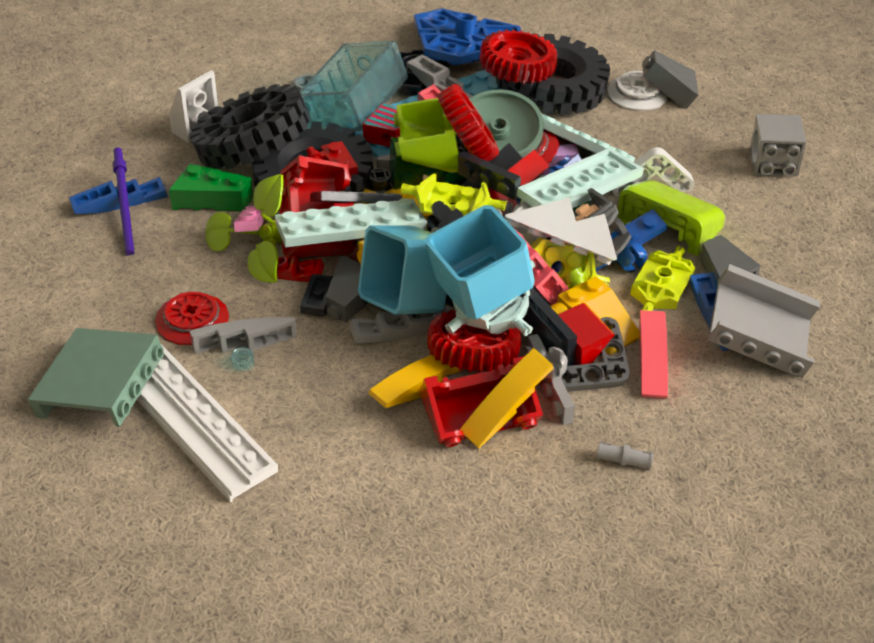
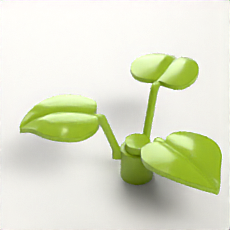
(264, 259)

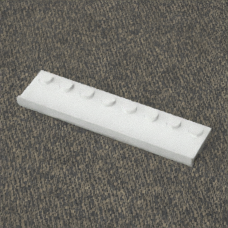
(204, 429)

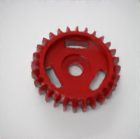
(518, 56)
(468, 123)
(471, 346)

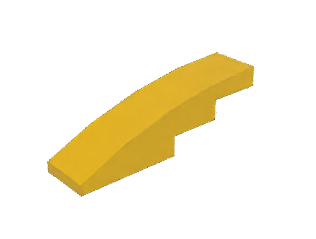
(405, 383)
(506, 398)

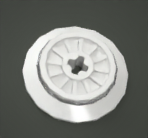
(635, 92)

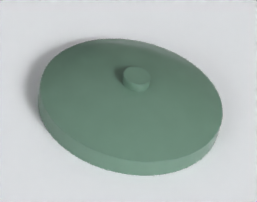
(510, 119)

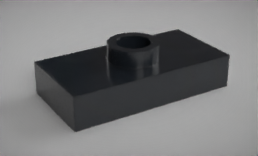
(315, 295)

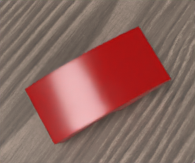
(292, 269)

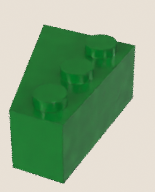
(210, 188)

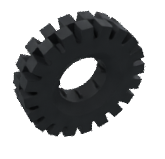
(585, 82)
(250, 126)
(317, 137)

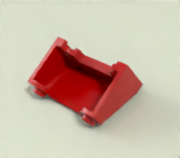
(308, 176)
(455, 400)

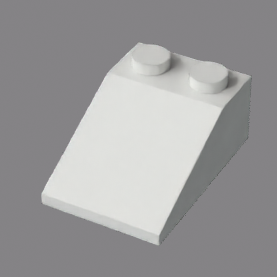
(192, 103)

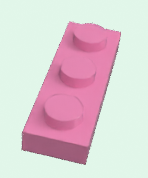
(249, 220)

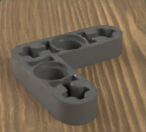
(608, 364)

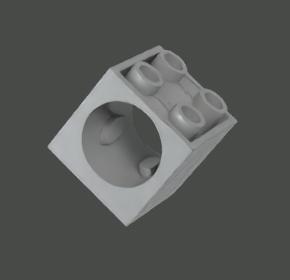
(777, 145)

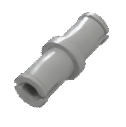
(625, 455)

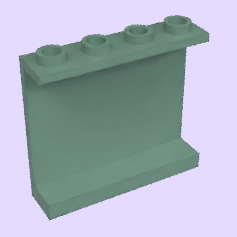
(98, 373)

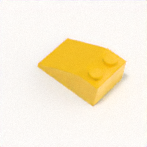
(604, 304)

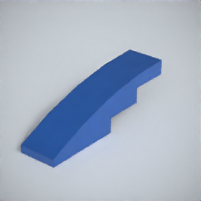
(105, 196)
(704, 290)

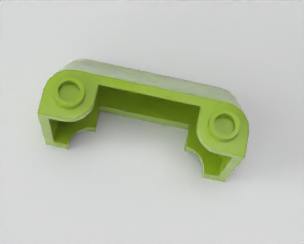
(426, 135)
(692, 217)

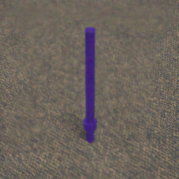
(120, 169)

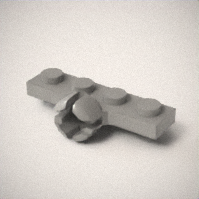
(552, 383)

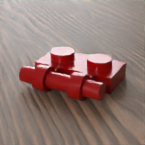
(336, 153)

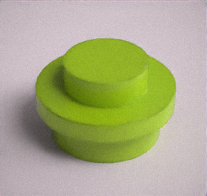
(575, 277)

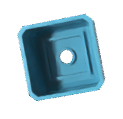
(480, 261)
(399, 271)

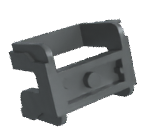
(610, 210)

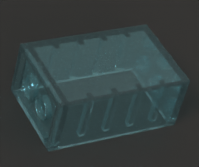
(354, 84)

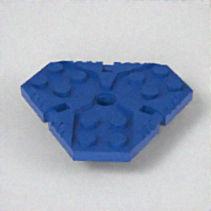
(455, 35)

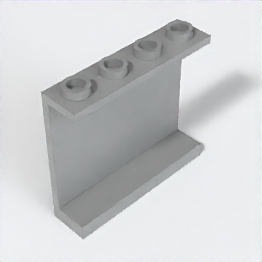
(763, 320)

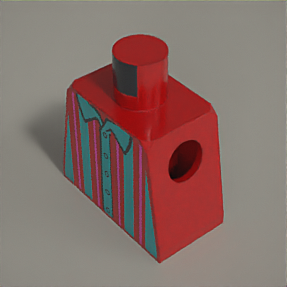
(381, 126)

